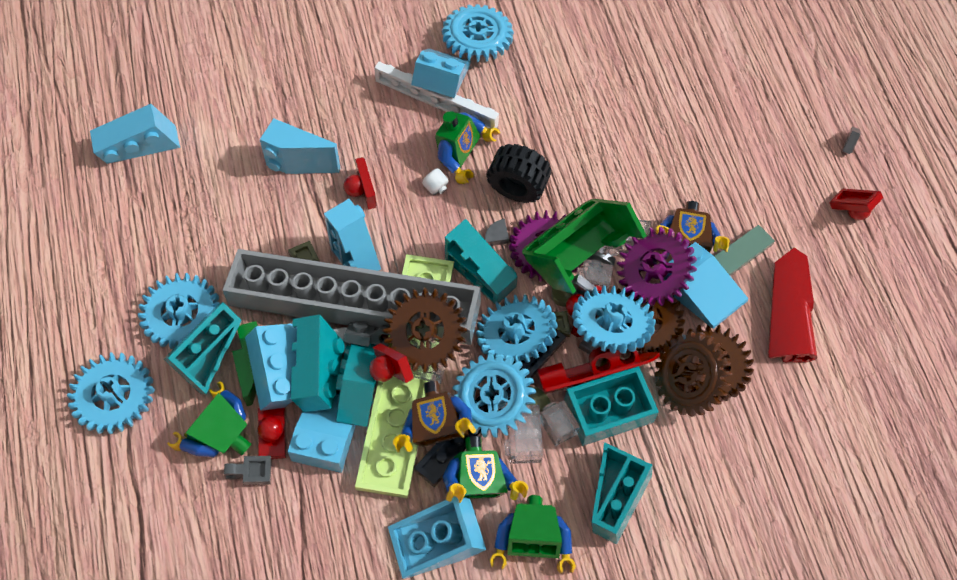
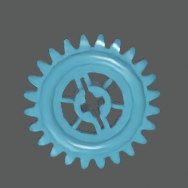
(477, 44)
(175, 298)
(613, 313)
(514, 321)
(108, 374)
(515, 406)

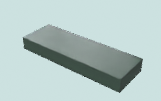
(745, 249)

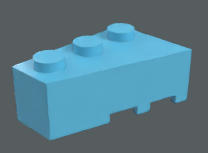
(134, 135)
(350, 236)
(272, 363)

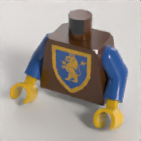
(695, 227)
(434, 419)

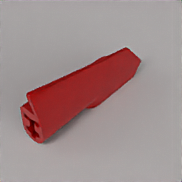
(791, 310)
(556, 378)

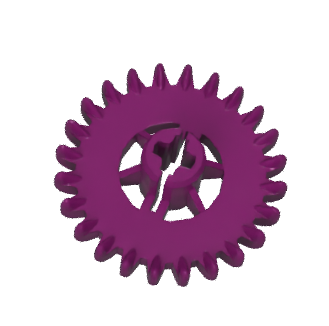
(525, 235)
(642, 258)

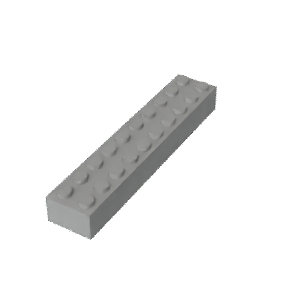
(336, 291)

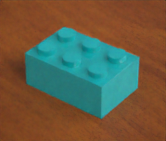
(611, 405)

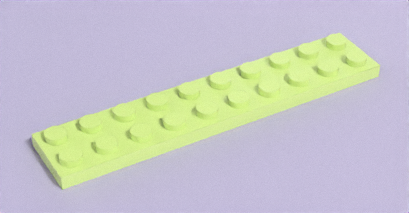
(381, 466)

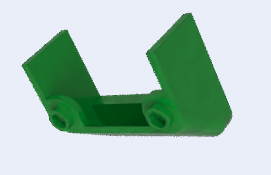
(579, 237)

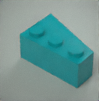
(203, 349)
(355, 385)
(618, 491)

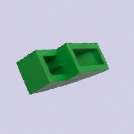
(243, 365)

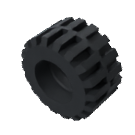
(519, 173)

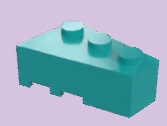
(479, 262)
(317, 363)

